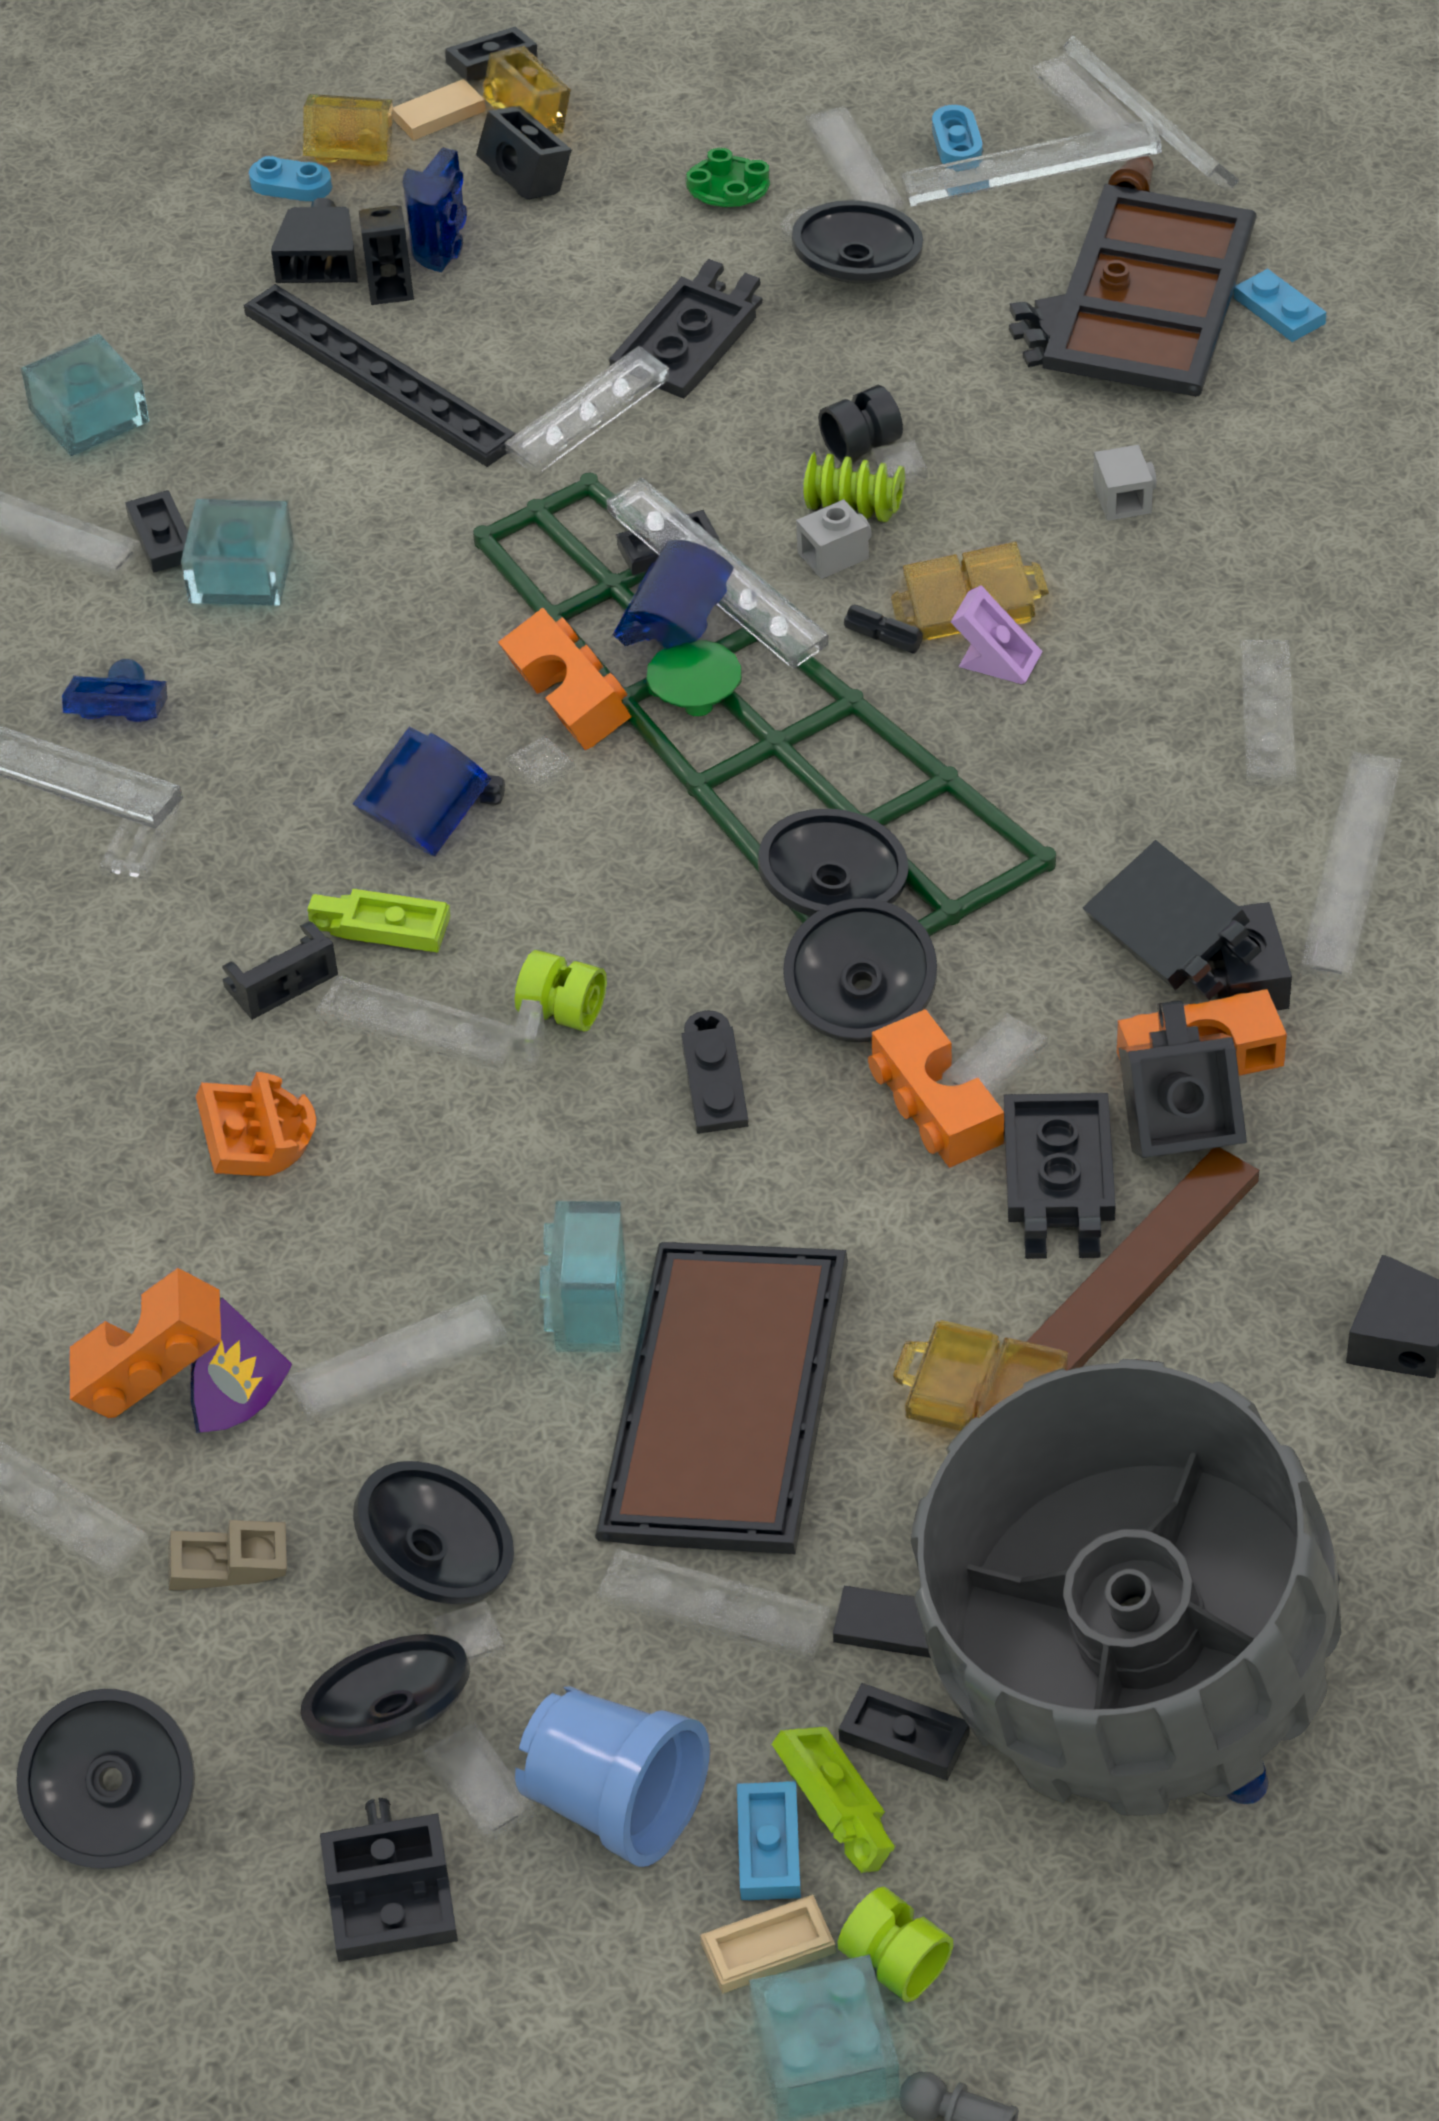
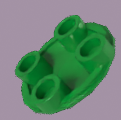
(728, 179)
(694, 675)

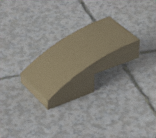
(241, 1556)

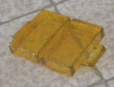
(939, 587)
(963, 1371)

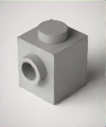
(1123, 482)
(833, 538)

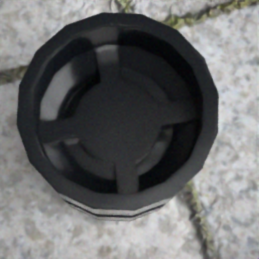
(865, 420)

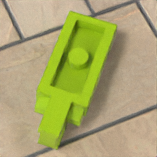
(382, 919)
(836, 1794)

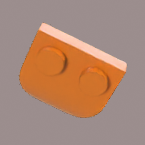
(254, 1126)

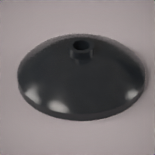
(857, 241)
(831, 858)
(853, 944)
(433, 1532)
(386, 1692)
(64, 1774)

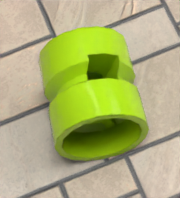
(567, 992)
(902, 1948)

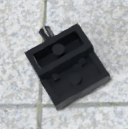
(388, 1885)

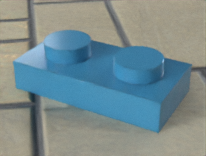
(1280, 305)
(768, 1841)

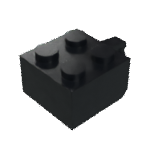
(1181, 1088)

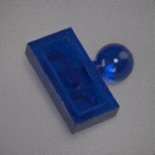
(120, 694)

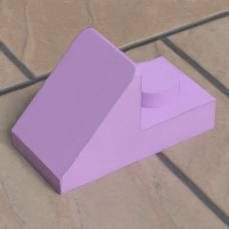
(996, 640)

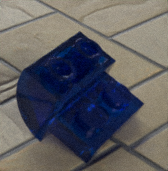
(435, 210)
(675, 596)
(422, 790)

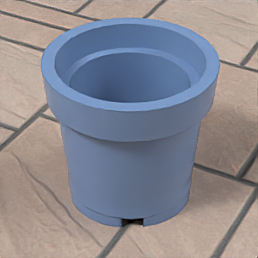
(615, 1771)

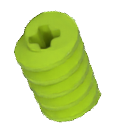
(859, 489)

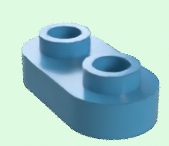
(956, 133)
(290, 179)

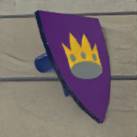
(235, 1375)

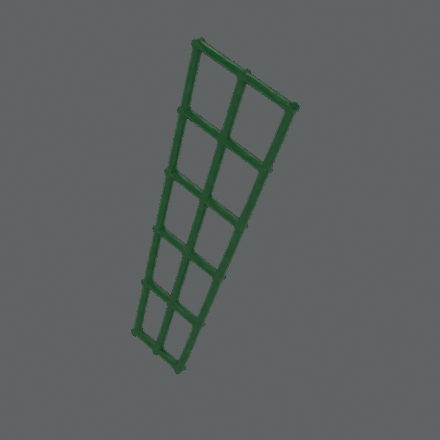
(772, 741)

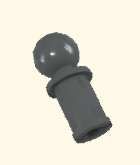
(926, 2098)

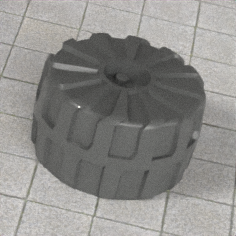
(1108, 1494)

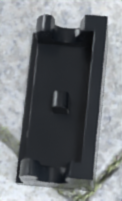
(283, 974)

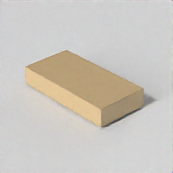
(438, 109)
(767, 1943)

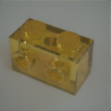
(522, 80)
(347, 129)

